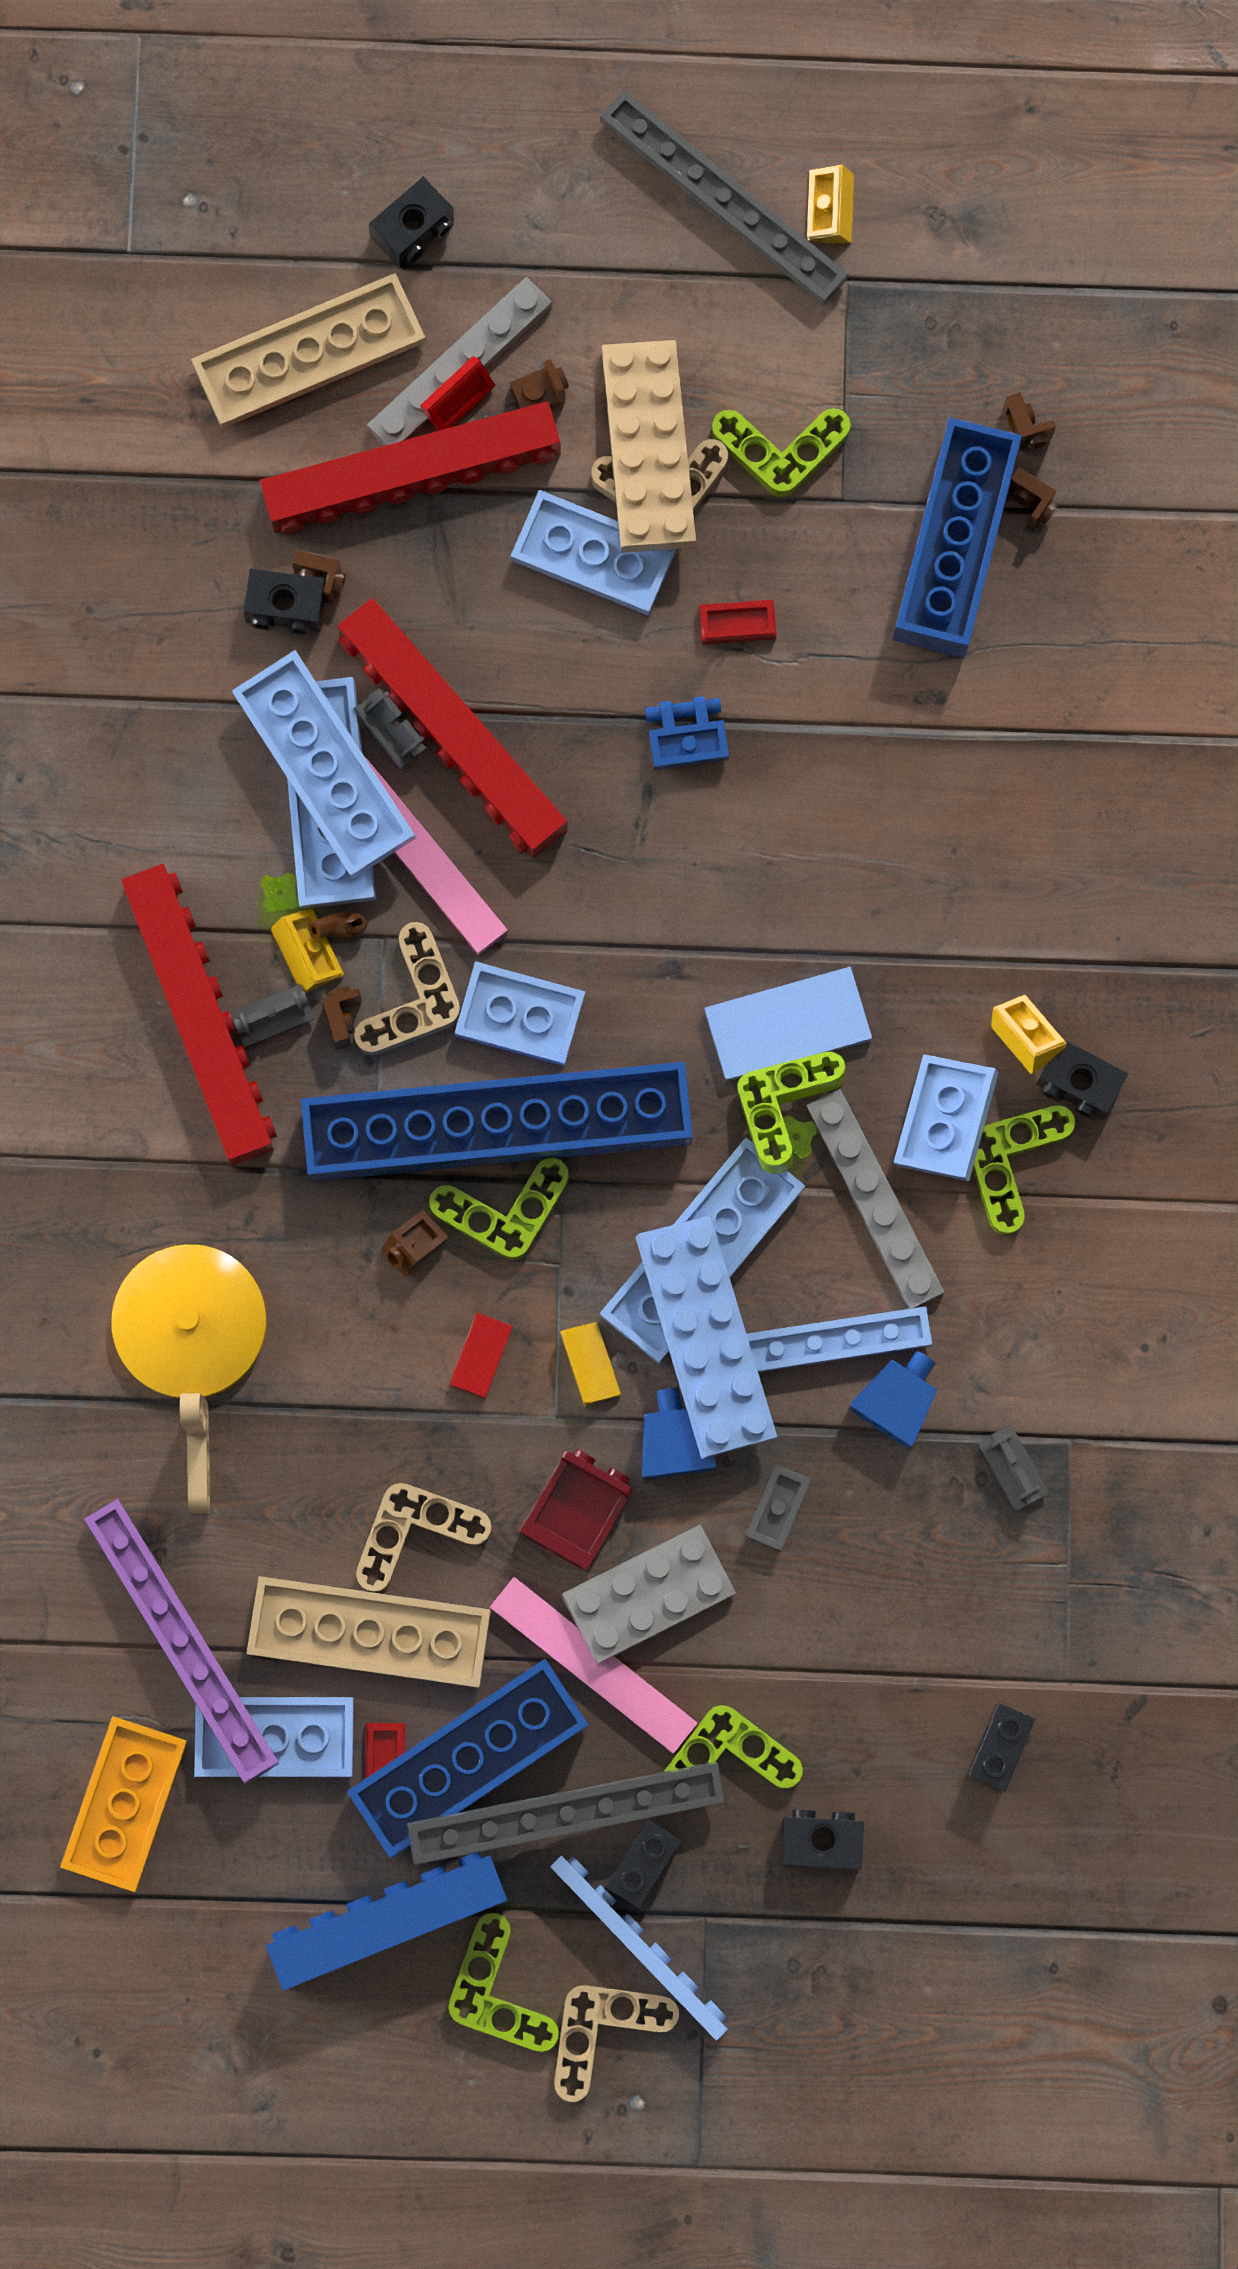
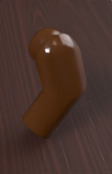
(338, 924)

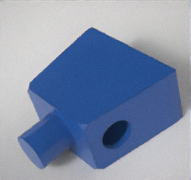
(898, 1399)
(670, 1441)

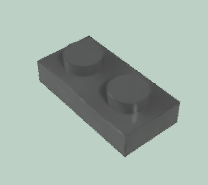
(778, 1508)

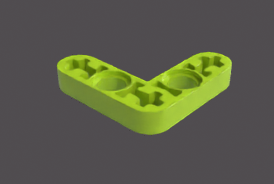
(776, 460)
(775, 1093)
(1006, 1147)
(515, 1219)
(733, 1743)
(488, 2004)

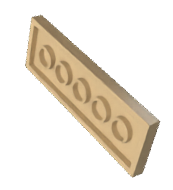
(308, 350)
(648, 446)
(368, 1632)

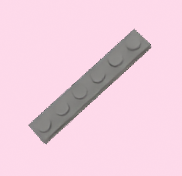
(484, 340)
(874, 1199)

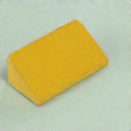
(830, 205)
(308, 959)
(1027, 1033)
(590, 1363)

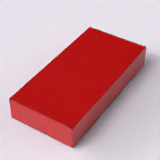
(458, 394)
(737, 621)
(481, 1355)
(383, 1745)

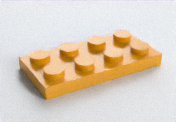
(124, 1804)

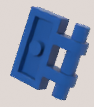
(688, 743)

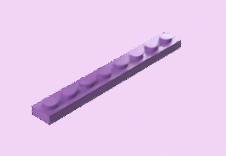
(181, 1642)

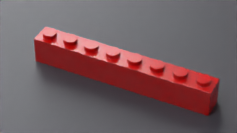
(411, 467)
(452, 728)
(198, 1015)

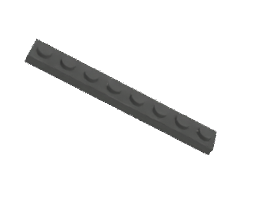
(723, 197)
(565, 1813)

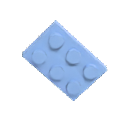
(519, 1014)
(946, 1117)

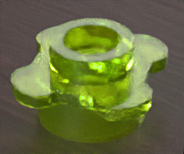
(272, 900)
(805, 1131)

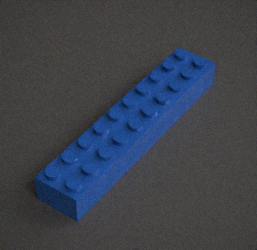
(496, 1121)

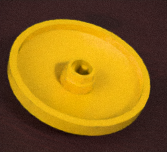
(189, 1321)

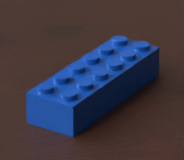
(956, 538)
(469, 1756)
(385, 1922)

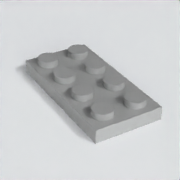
(648, 1594)

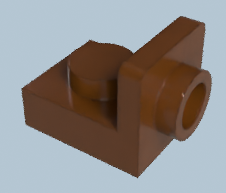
(541, 386)
(1020, 421)
(1031, 491)
(320, 566)
(341, 1022)
(413, 1243)

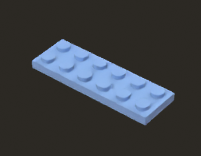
(324, 764)
(319, 872)
(743, 1209)
(706, 1337)

